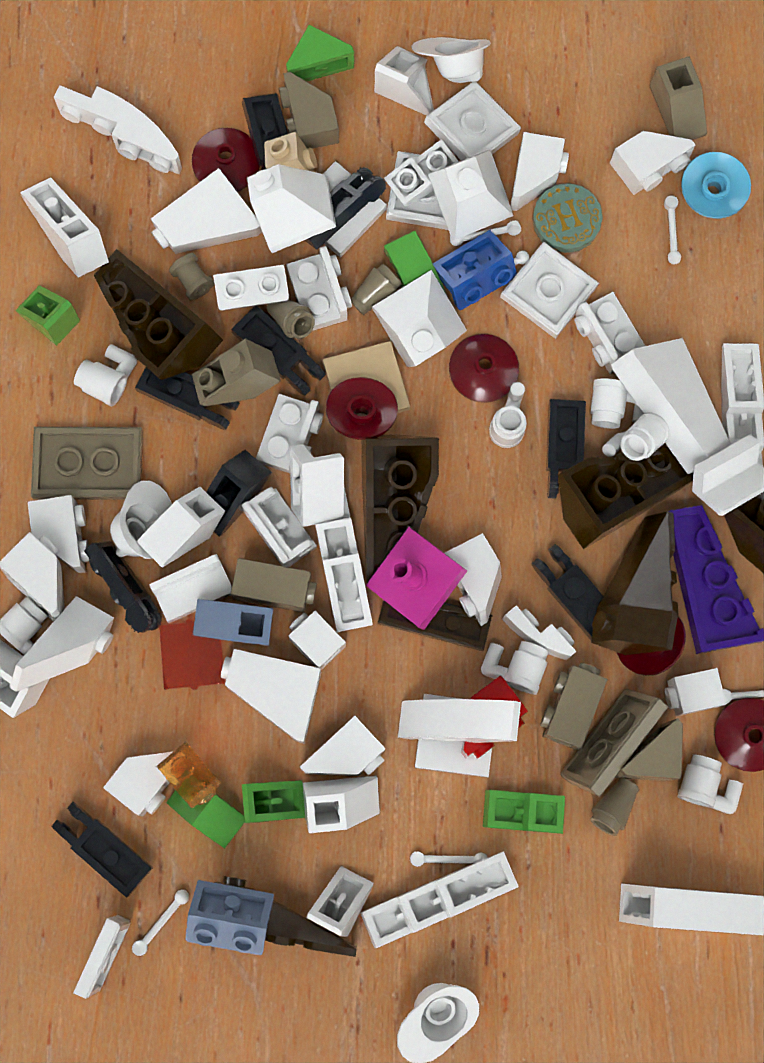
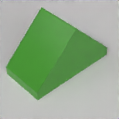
(319, 55)
(49, 314)
(273, 801)
(214, 818)

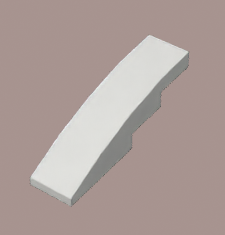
(742, 393)
(343, 573)
(460, 720)
(439, 899)

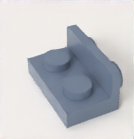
(229, 917)

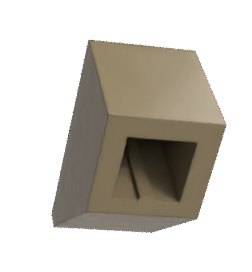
(680, 99)
(310, 112)
(236, 375)

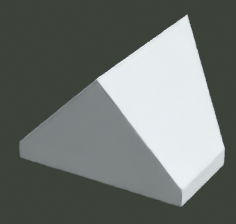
(404, 80)

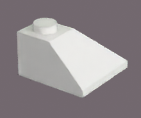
(471, 195)
(290, 204)
(419, 319)
(36, 573)

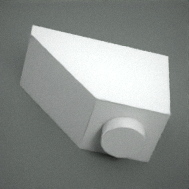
(538, 167)
(347, 752)

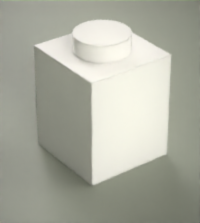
(316, 639)
(695, 692)

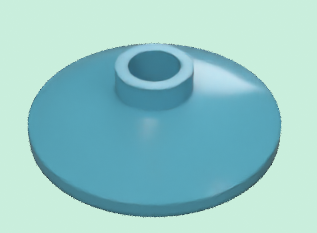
(719, 171)

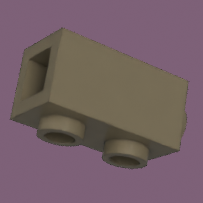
(273, 585)
(575, 706)

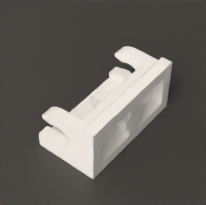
(278, 527)

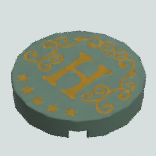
(567, 217)

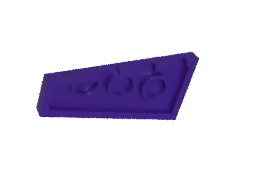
(712, 598)

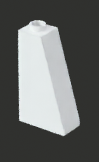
(668, 385)
(692, 909)

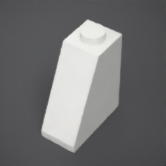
(205, 217)
(274, 688)

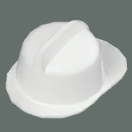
(455, 58)
(141, 508)
(436, 1022)

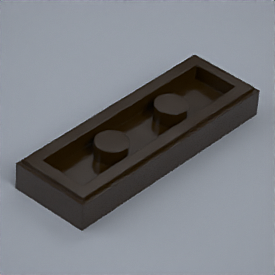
(448, 625)

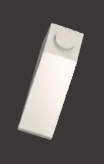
(66, 227)
(65, 645)

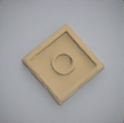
(370, 362)

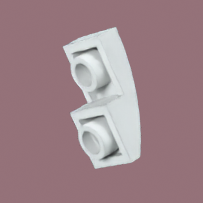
(411, 178)
(554, 640)

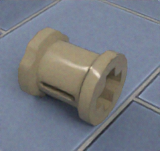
(191, 276)

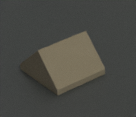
(658, 756)

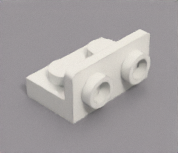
(251, 287)
(318, 288)
(607, 329)
(288, 426)

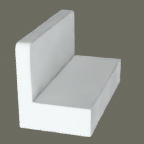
(730, 476)
(316, 486)
(180, 590)

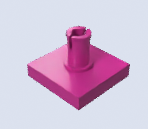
(416, 578)

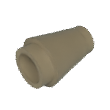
(376, 287)
(292, 318)
(615, 807)

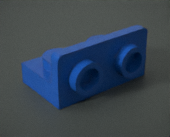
(476, 269)

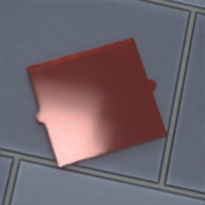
(189, 658)

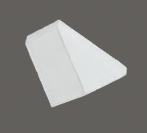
(341, 902)

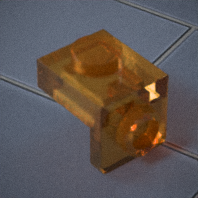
(189, 776)

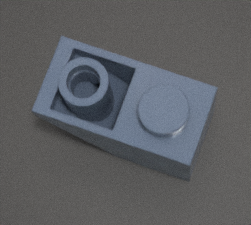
(233, 622)

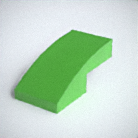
(409, 258)
(524, 811)

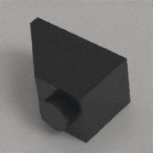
(234, 485)

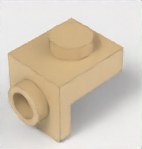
(289, 151)

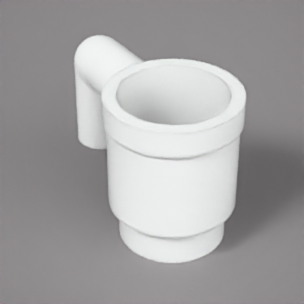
(104, 381)
(609, 403)
(509, 422)
(640, 439)
(21, 624)
(524, 669)
(702, 782)

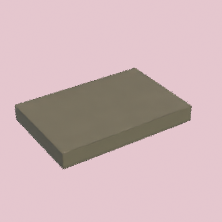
(86, 462)
(613, 741)

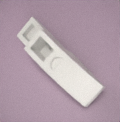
(130, 128)

